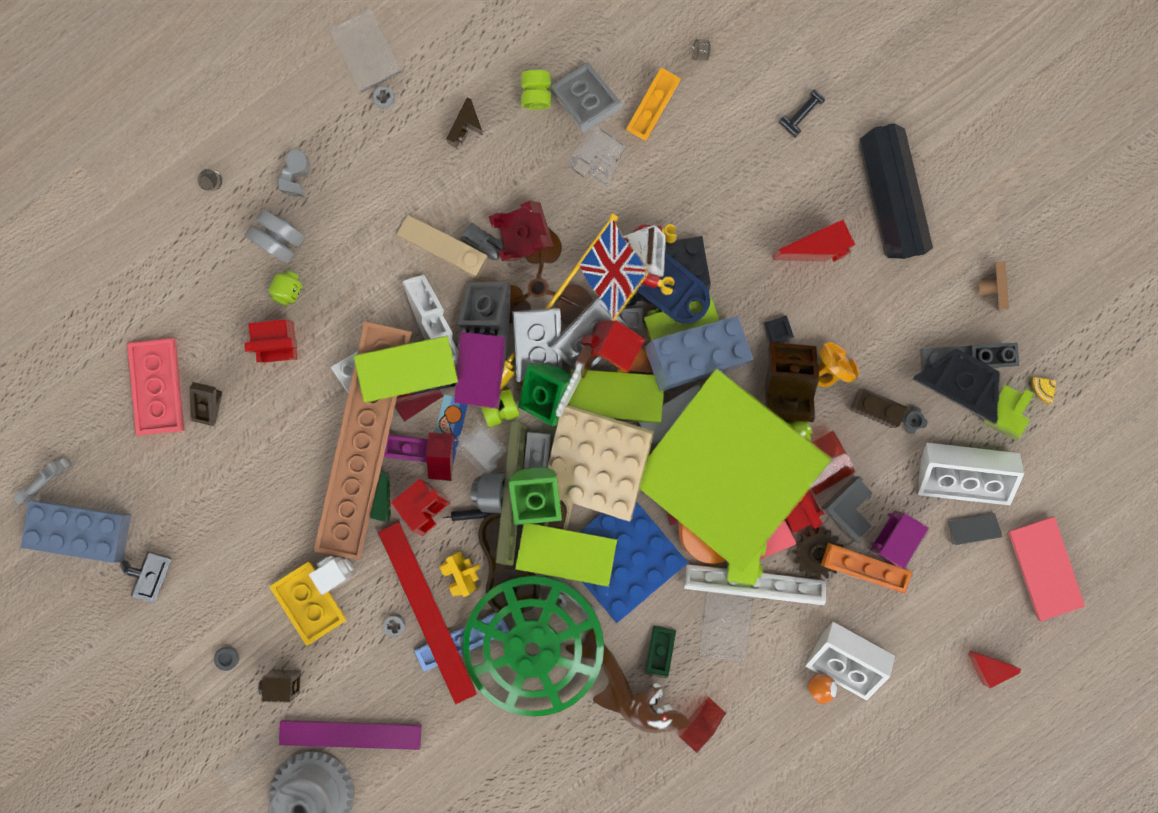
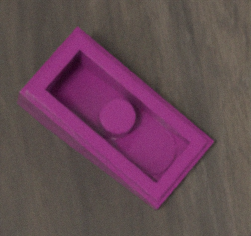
(406, 448)

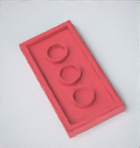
(155, 386)

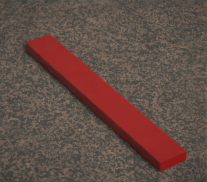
(427, 613)

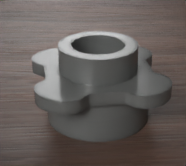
(920, 421)

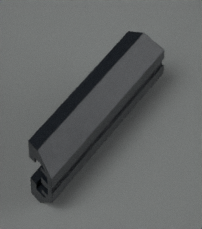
(895, 192)

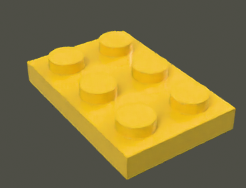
(304, 605)

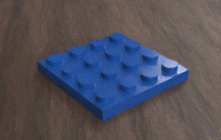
(640, 563)

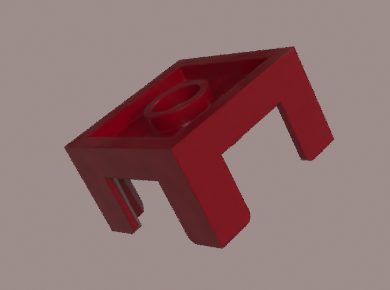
(522, 231)

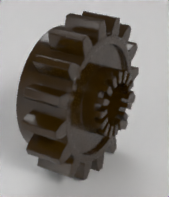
(805, 552)

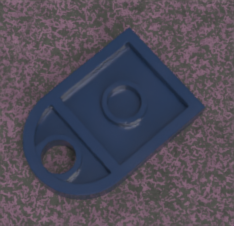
(685, 289)

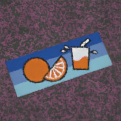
(451, 418)

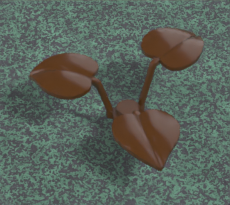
(574, 297)

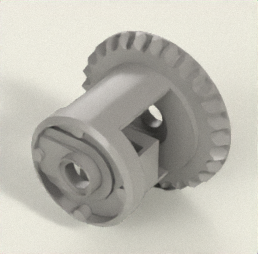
(311, 785)

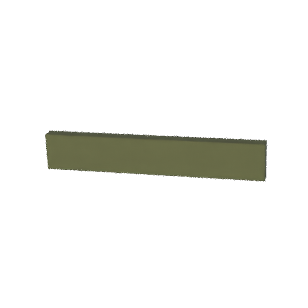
(515, 463)

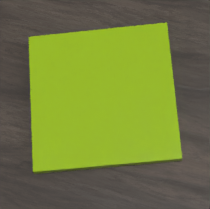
(731, 470)

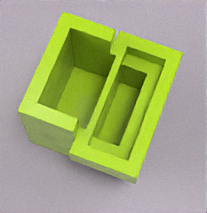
(1010, 411)

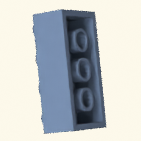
(698, 353)
(75, 531)

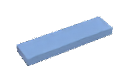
(476, 639)

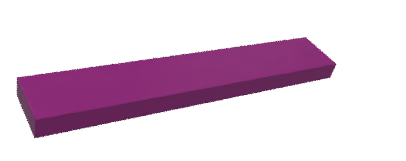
(350, 734)

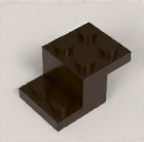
(792, 381)

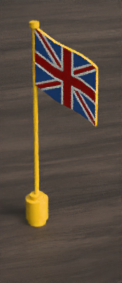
(611, 271)

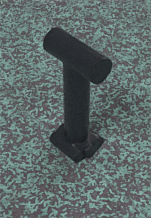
(791, 125)

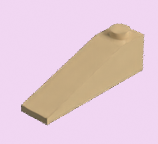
(443, 246)

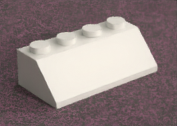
(969, 474)

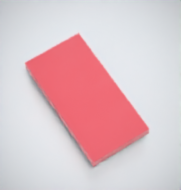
(1046, 568)

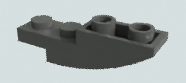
(994, 355)

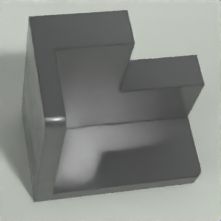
(843, 506)

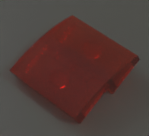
(838, 468)

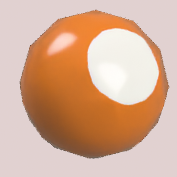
(822, 688)

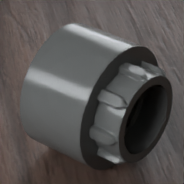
(488, 492)

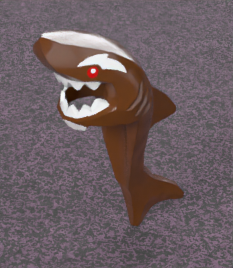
(619, 697)

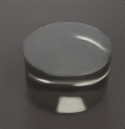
(701, 49)
(210, 180)

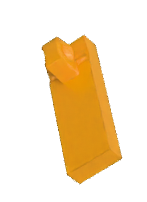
(653, 104)

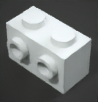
(331, 573)

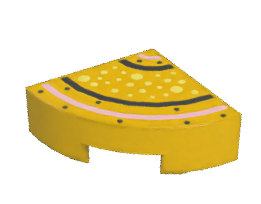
(1044, 389)

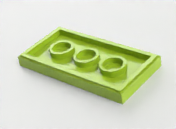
(405, 368)
(619, 396)
(566, 554)

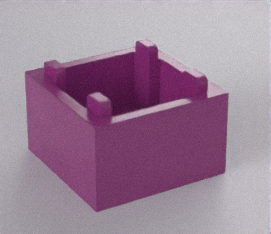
(899, 539)

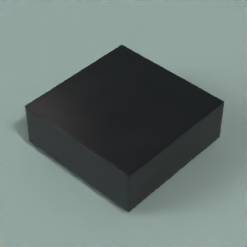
(779, 330)

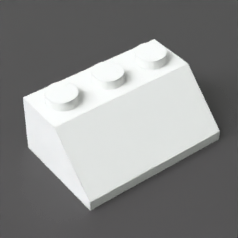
(851, 661)

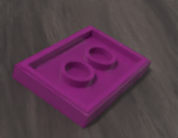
(479, 369)

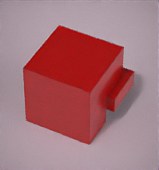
(272, 341)
(614, 343)
(419, 506)
(805, 513)

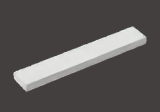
(769, 586)

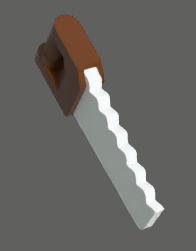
(581, 368)

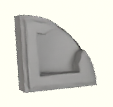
(633, 318)

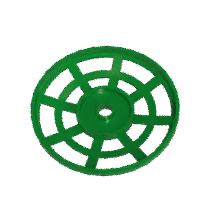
(537, 632)

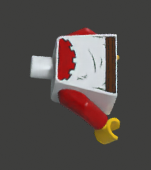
(649, 244)

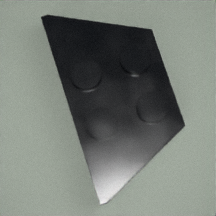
(964, 383)

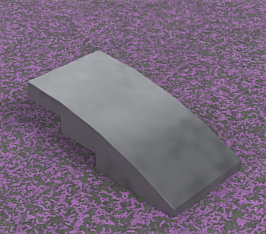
(486, 310)

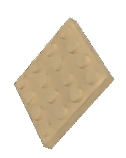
(599, 461)

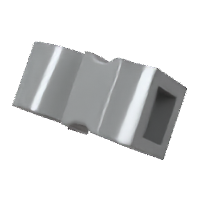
(298, 166)

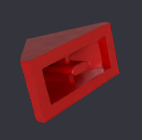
(992, 670)

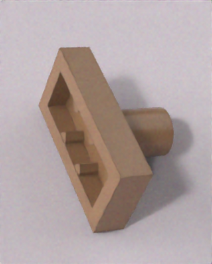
(997, 286)

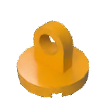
(836, 364)

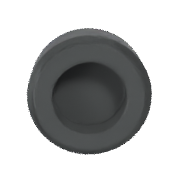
(226, 658)

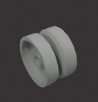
(275, 236)

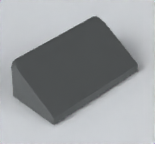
(974, 529)

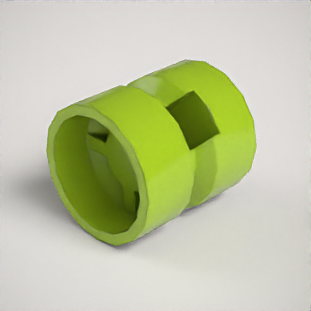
(536, 85)
(495, 416)

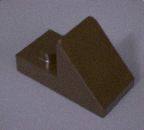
(466, 119)
(204, 403)

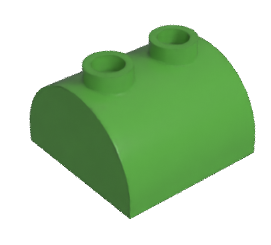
(535, 496)

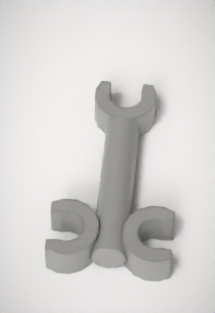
(53, 469)

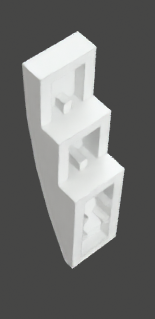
(428, 311)

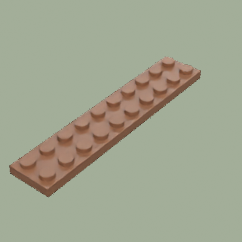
(358, 457)

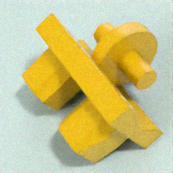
(463, 573)

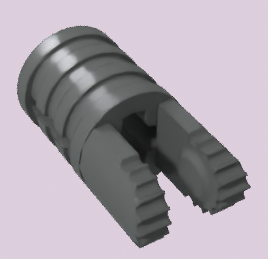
(482, 241)

